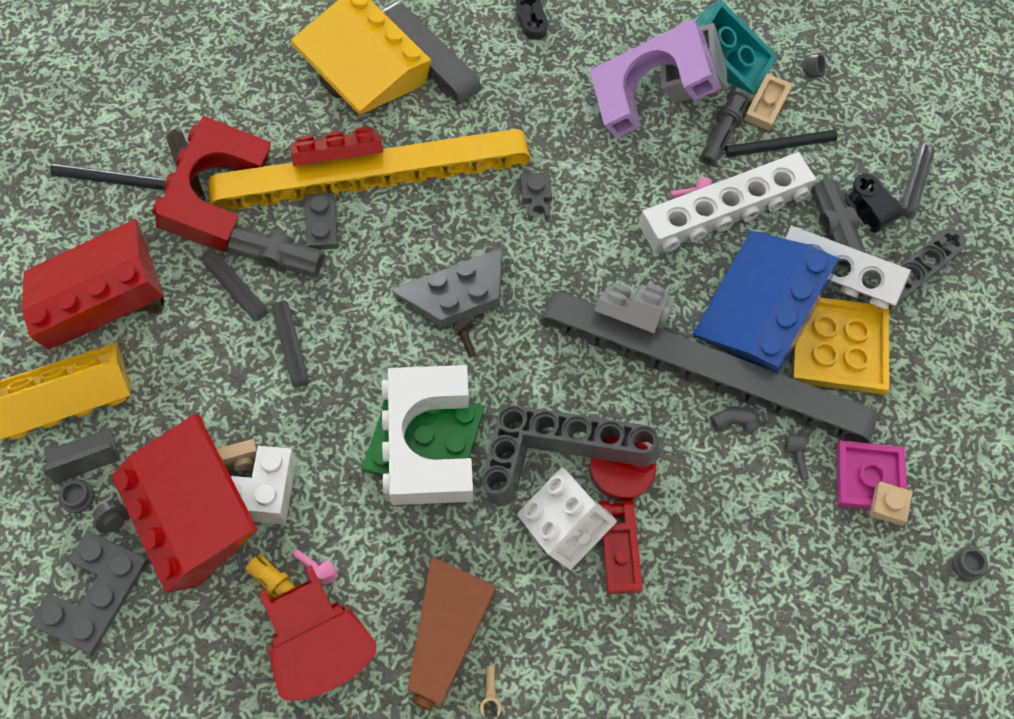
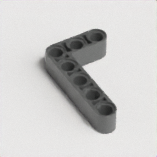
(560, 441)

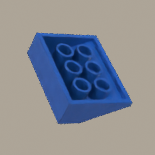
(766, 299)

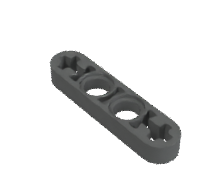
(925, 271)

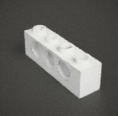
(892, 275)

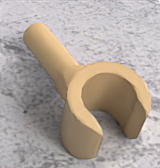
(490, 692)

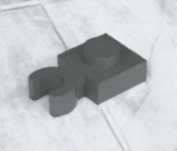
(537, 191)

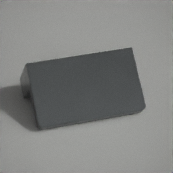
(81, 456)

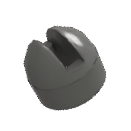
(815, 64)

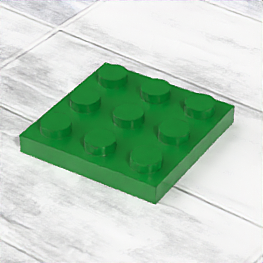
(431, 435)

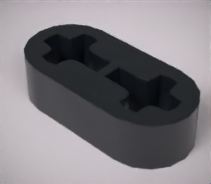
(537, 15)

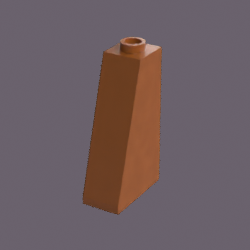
(447, 627)

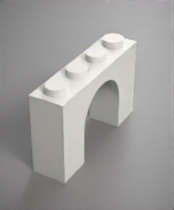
(411, 476)

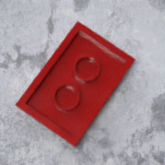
(335, 146)

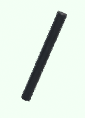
(780, 143)
(108, 176)

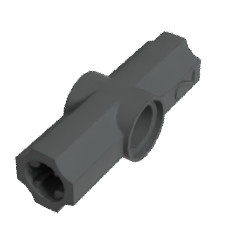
(835, 216)
(276, 251)

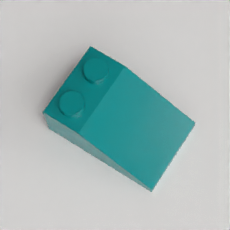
(740, 46)

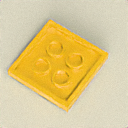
(844, 347)

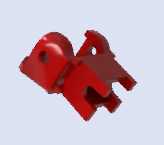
(314, 641)

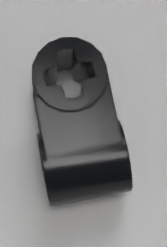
(874, 205)

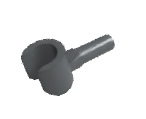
(797, 445)

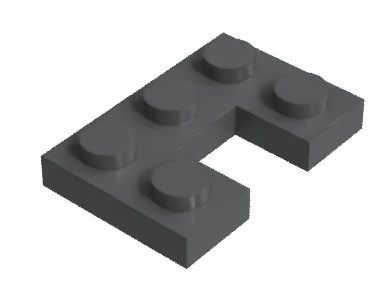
(116, 575)

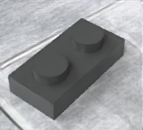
(321, 221)

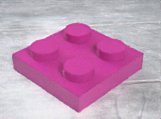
(862, 467)

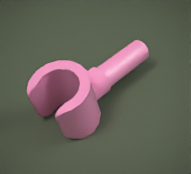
(700, 183)
(325, 571)

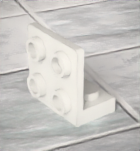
(565, 519)

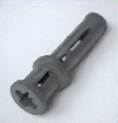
(729, 118)

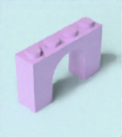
(618, 78)

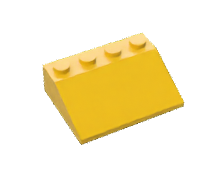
(362, 54)

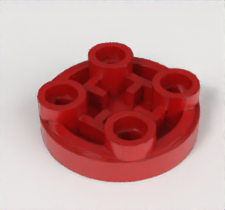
(619, 479)

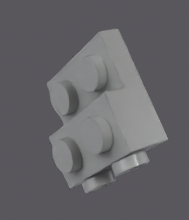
(644, 309)

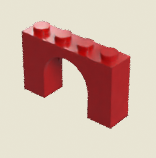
(210, 146)

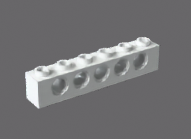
(738, 191)

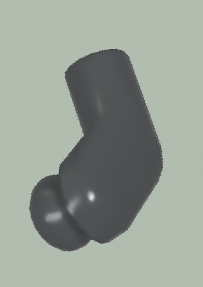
(736, 414)

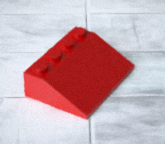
(89, 286)
(183, 505)

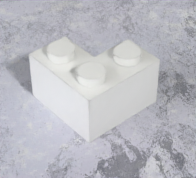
(271, 485)

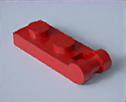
(622, 551)

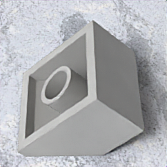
(670, 77)

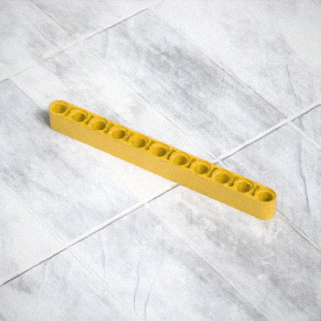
(396, 164)

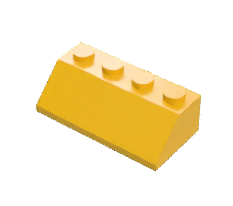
(62, 390)

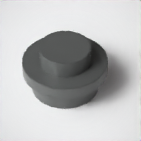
(76, 496)
(109, 516)
(970, 563)

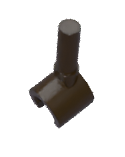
(462, 328)

